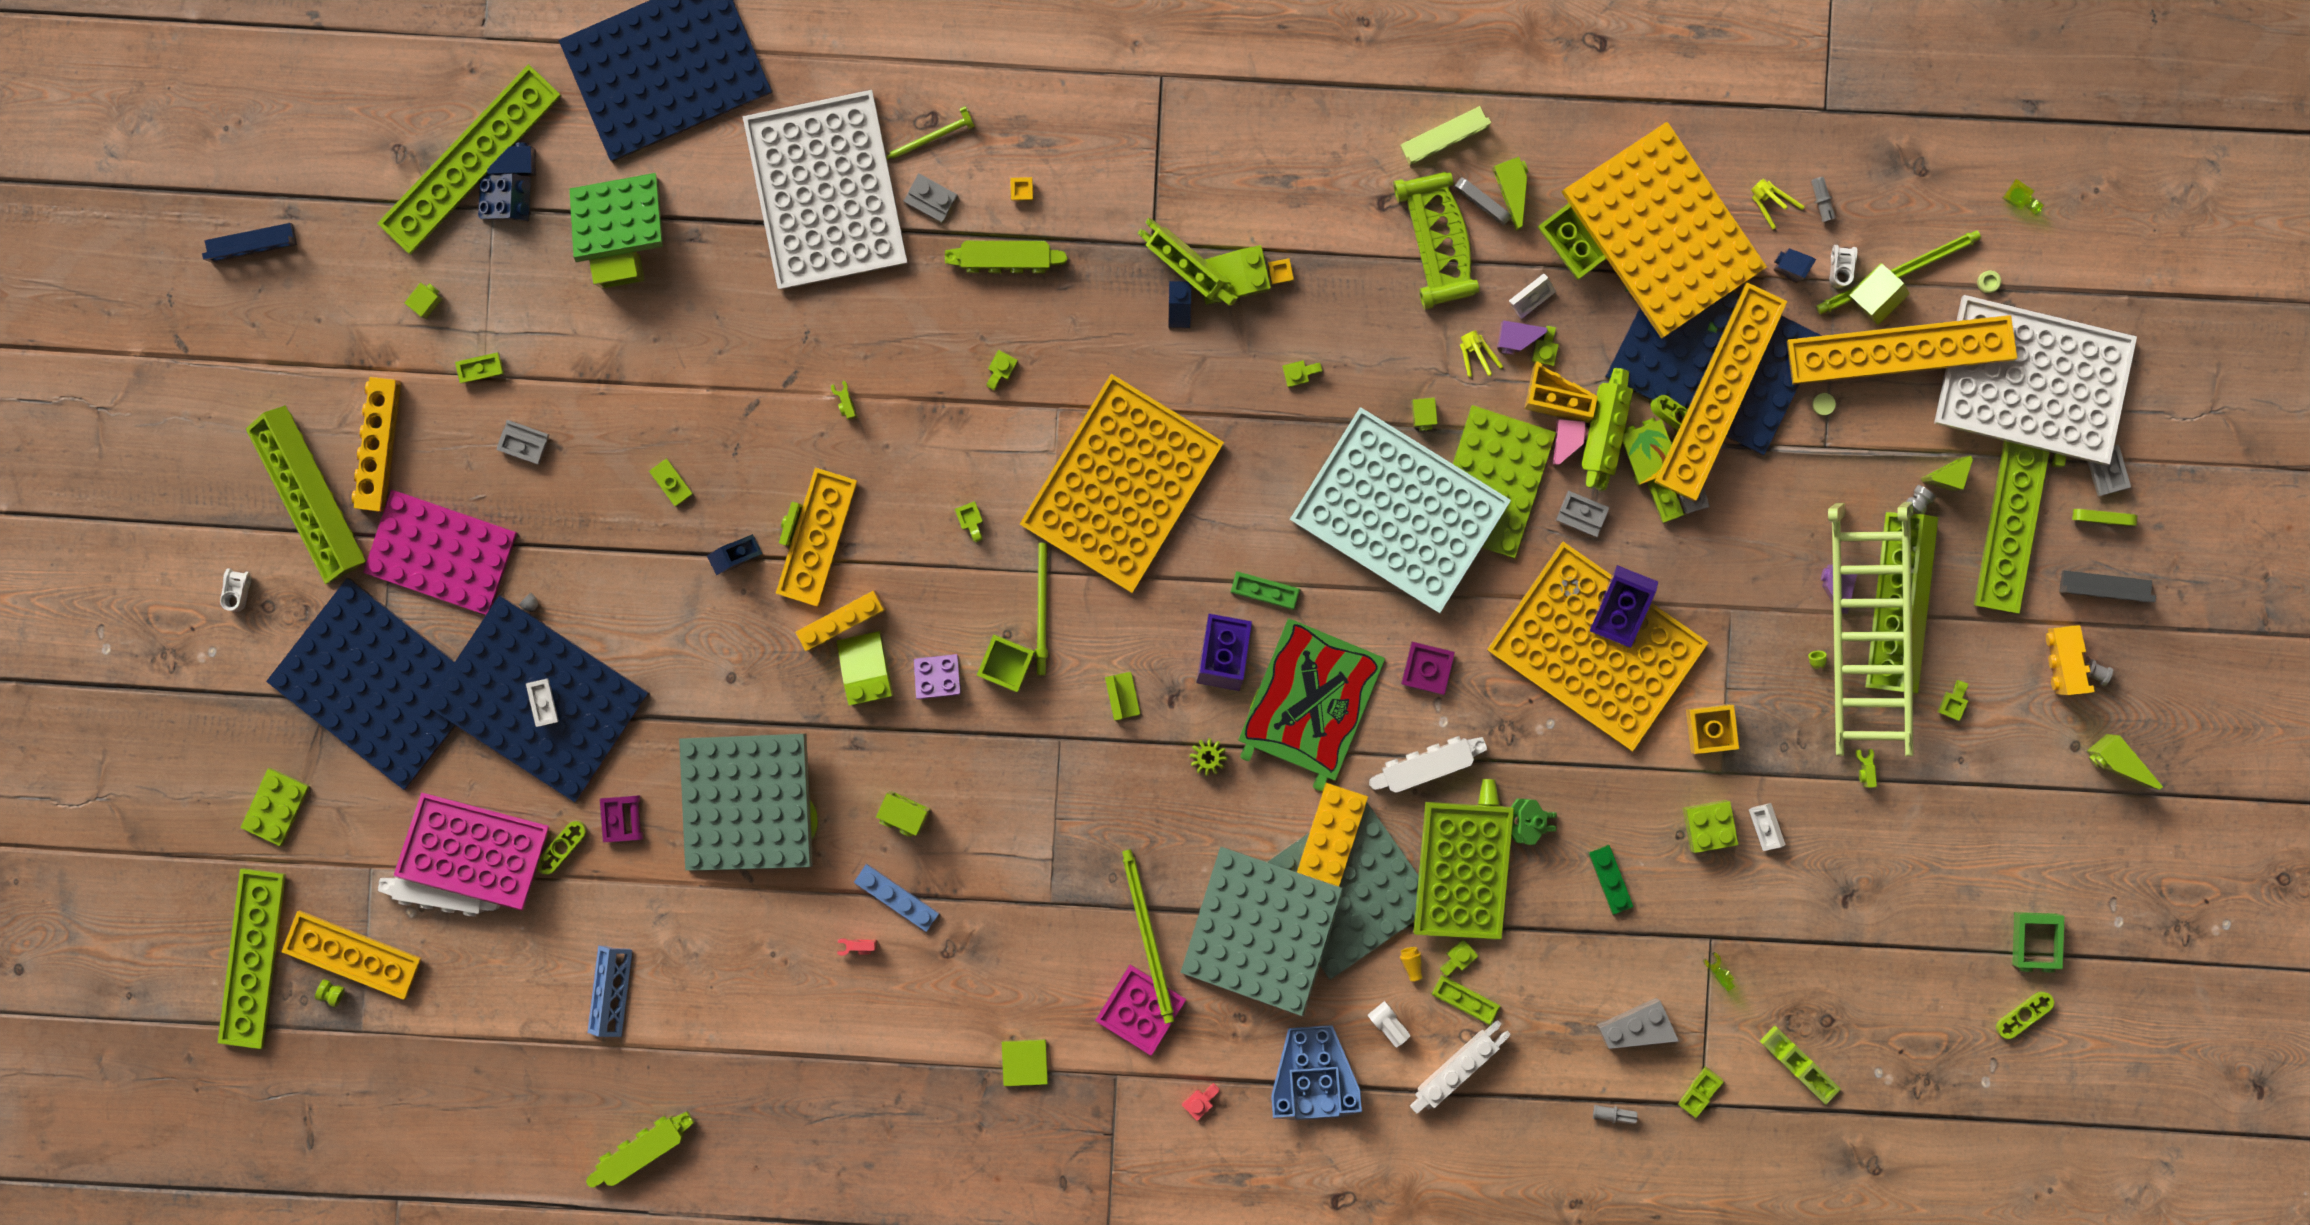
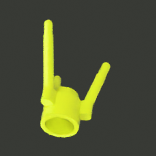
(1764, 190)
(1473, 342)

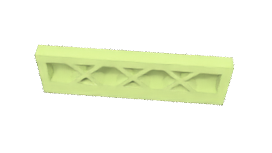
(1445, 135)

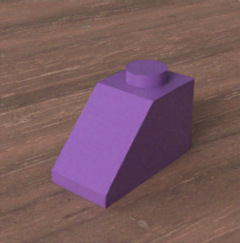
(1517, 336)
(1848, 583)

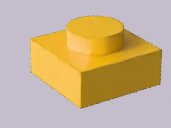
(1021, 189)
(1280, 271)

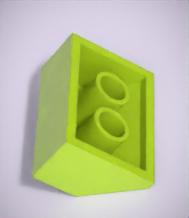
(1572, 241)

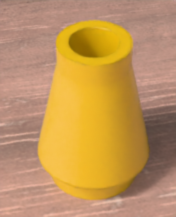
(1411, 961)

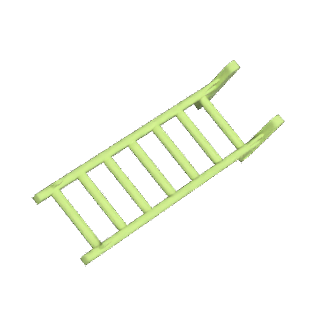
(1835, 514)

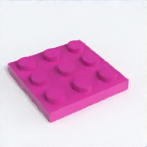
(1135, 1011)

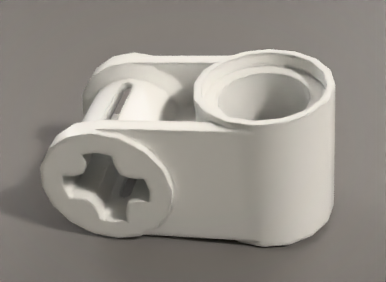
(1842, 261)
(235, 588)

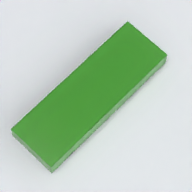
(1265, 590)

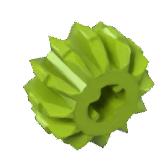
(1202, 761)

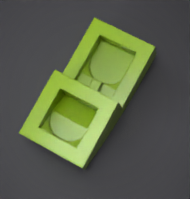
(1700, 1092)

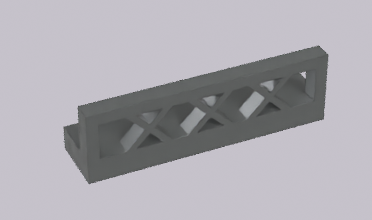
(2106, 586)

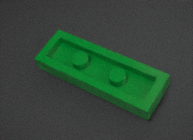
(1610, 879)

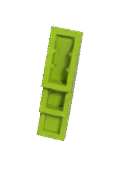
(1800, 1065)

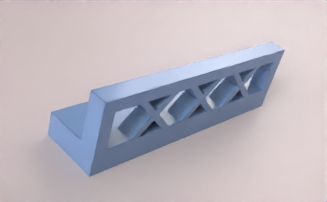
(604, 991)

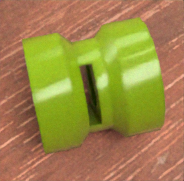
(329, 993)

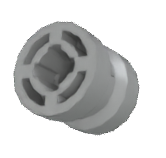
(1921, 499)

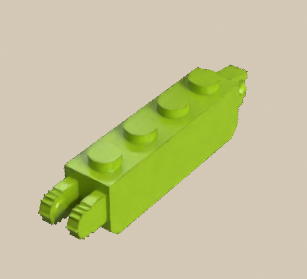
(1005, 256)
(1188, 263)
(1607, 430)
(641, 1151)

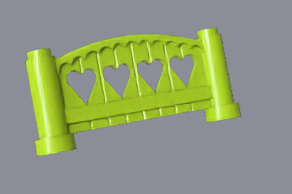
(1440, 286)

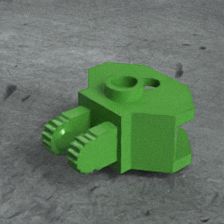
(1531, 821)

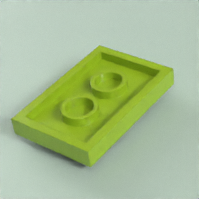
(275, 806)

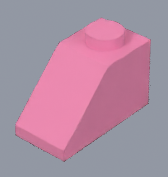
(1568, 438)

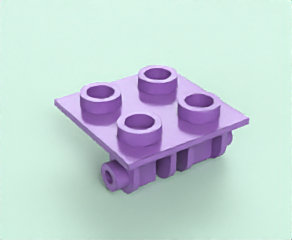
(937, 676)

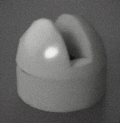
(529, 603)

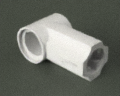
(1386, 1020)

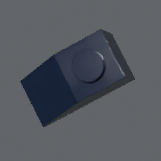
(515, 160)
(1793, 264)
(1179, 304)
(734, 554)

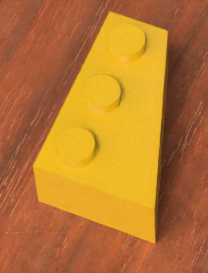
(1558, 397)
(2068, 660)

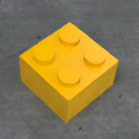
(1712, 729)

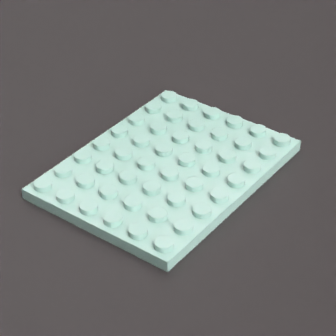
(1400, 510)

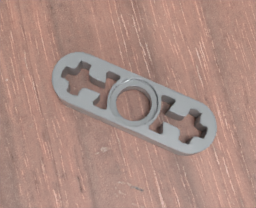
(1483, 201)

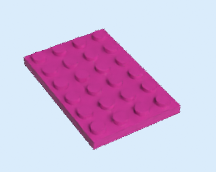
(440, 552)
(471, 851)

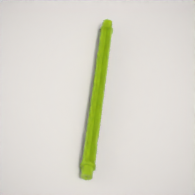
(1908, 267)
(1148, 936)

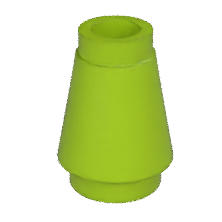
(1488, 793)

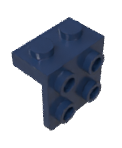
(504, 197)

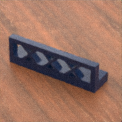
(249, 242)

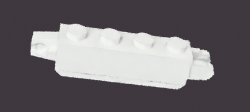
(1428, 765)
(410, 892)
(1458, 1068)

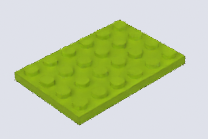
(1511, 461)
(1463, 870)

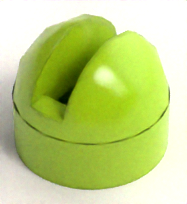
(1817, 659)

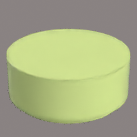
(1989, 281)
(1823, 404)

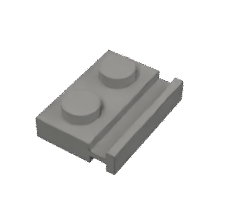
(930, 198)
(523, 442)
(2111, 477)
(1582, 513)

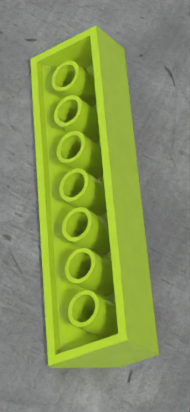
(305, 494)
(1891, 587)

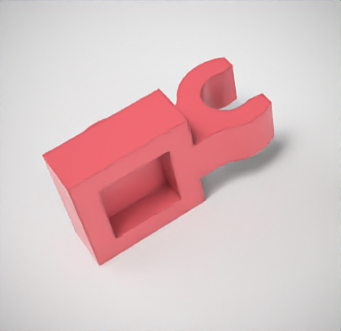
(863, 946)
(1198, 1102)

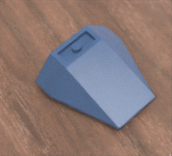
(1314, 1077)

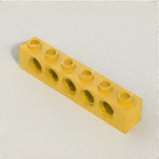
(385, 434)

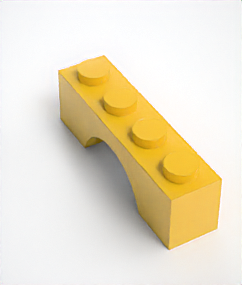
(840, 620)

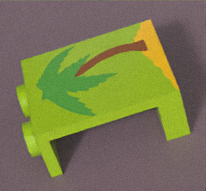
(1646, 449)

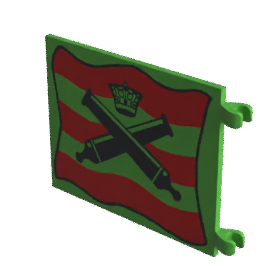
(1310, 700)

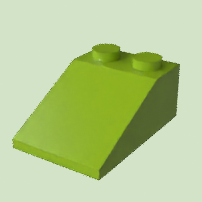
(1244, 269)
(864, 668)
(2117, 757)

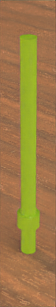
(1041, 652)

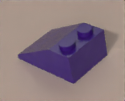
(1624, 606)
(1224, 652)

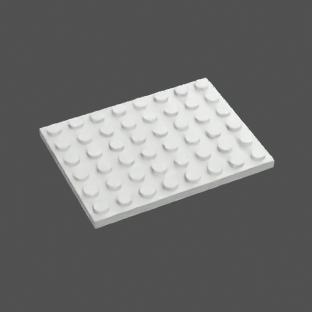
(825, 189)
(2057, 393)

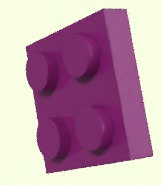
(1427, 668)

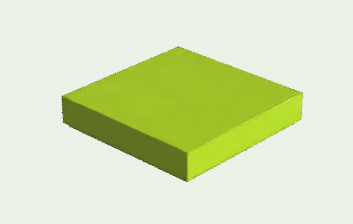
(1024, 1062)

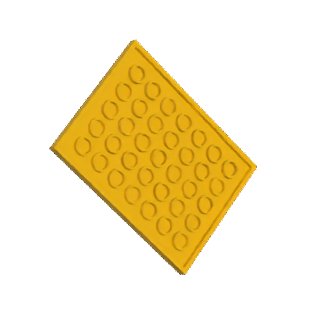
(1664, 229)
(1121, 483)
(1592, 675)

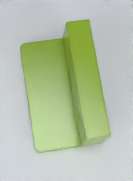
(1122, 695)

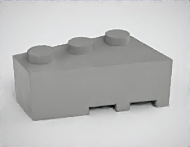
(1638, 1027)

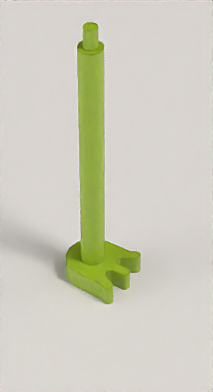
(966, 120)

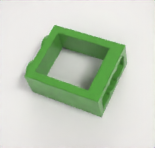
(2020, 919)

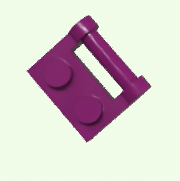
(614, 819)

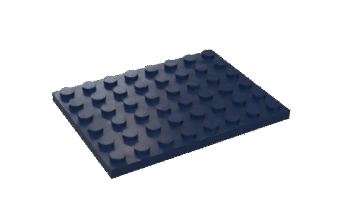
(663, 70)
(1680, 359)
(369, 682)
(491, 702)

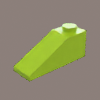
(1512, 183)

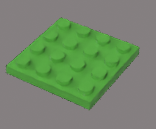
(615, 217)

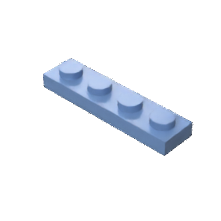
(896, 897)

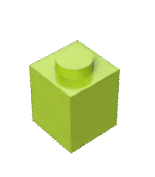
(424, 299)
(1424, 413)

